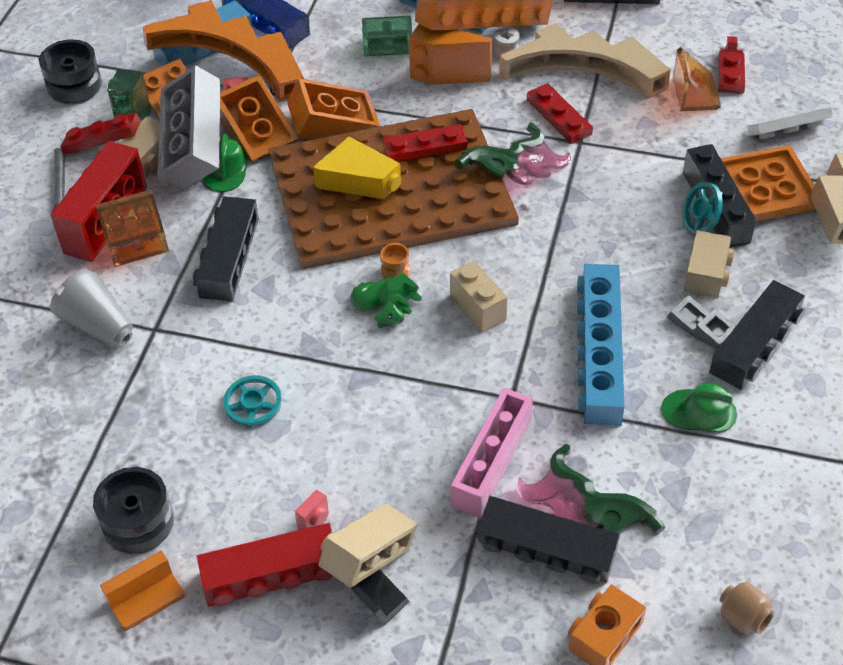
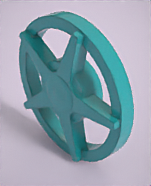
(702, 207)
(252, 401)

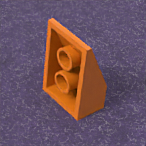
(449, 56)
(329, 109)
(254, 118)

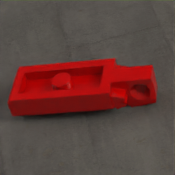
(731, 67)

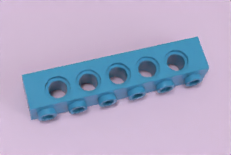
(601, 346)

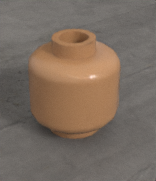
(746, 608)

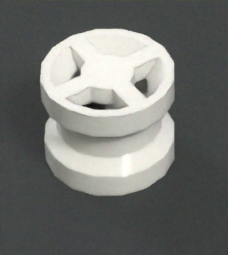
(506, 40)

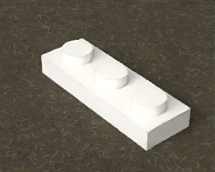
(790, 123)

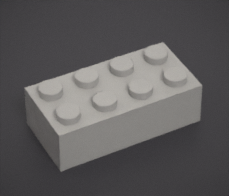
(189, 128)

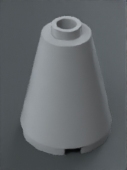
(92, 308)

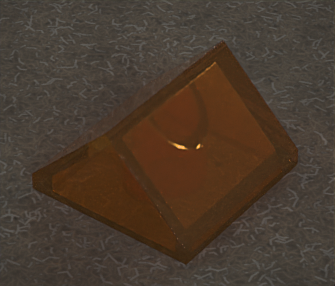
(694, 84)

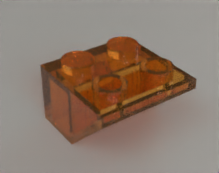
(132, 228)

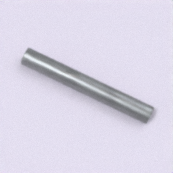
(59, 176)

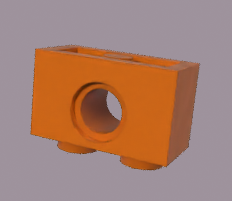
(610, 608)

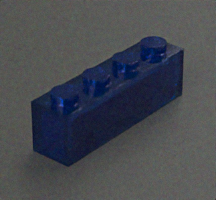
(276, 17)

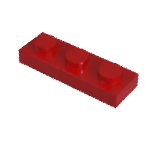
(559, 113)
(100, 133)
(425, 143)

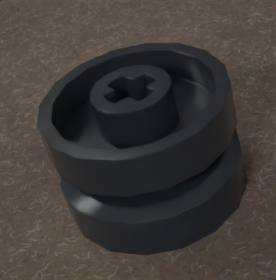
(70, 70)
(133, 509)

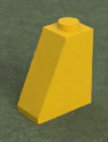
(357, 171)

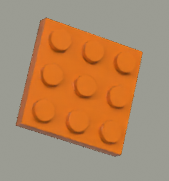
(772, 182)

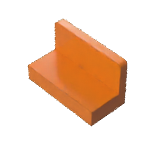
(142, 591)

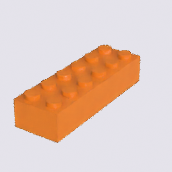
(481, 13)

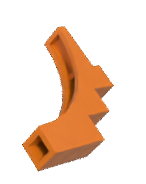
(235, 38)

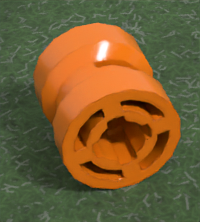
(394, 260)

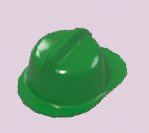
(231, 167)
(701, 408)

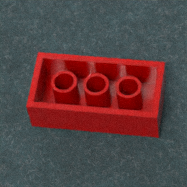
(110, 176)

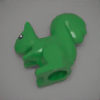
(388, 293)

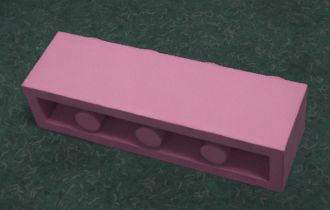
(491, 452)

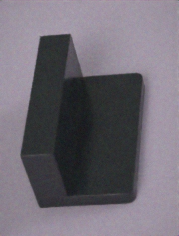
(380, 596)

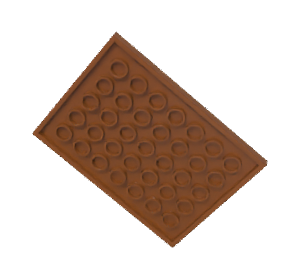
(428, 206)

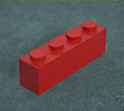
(263, 565)

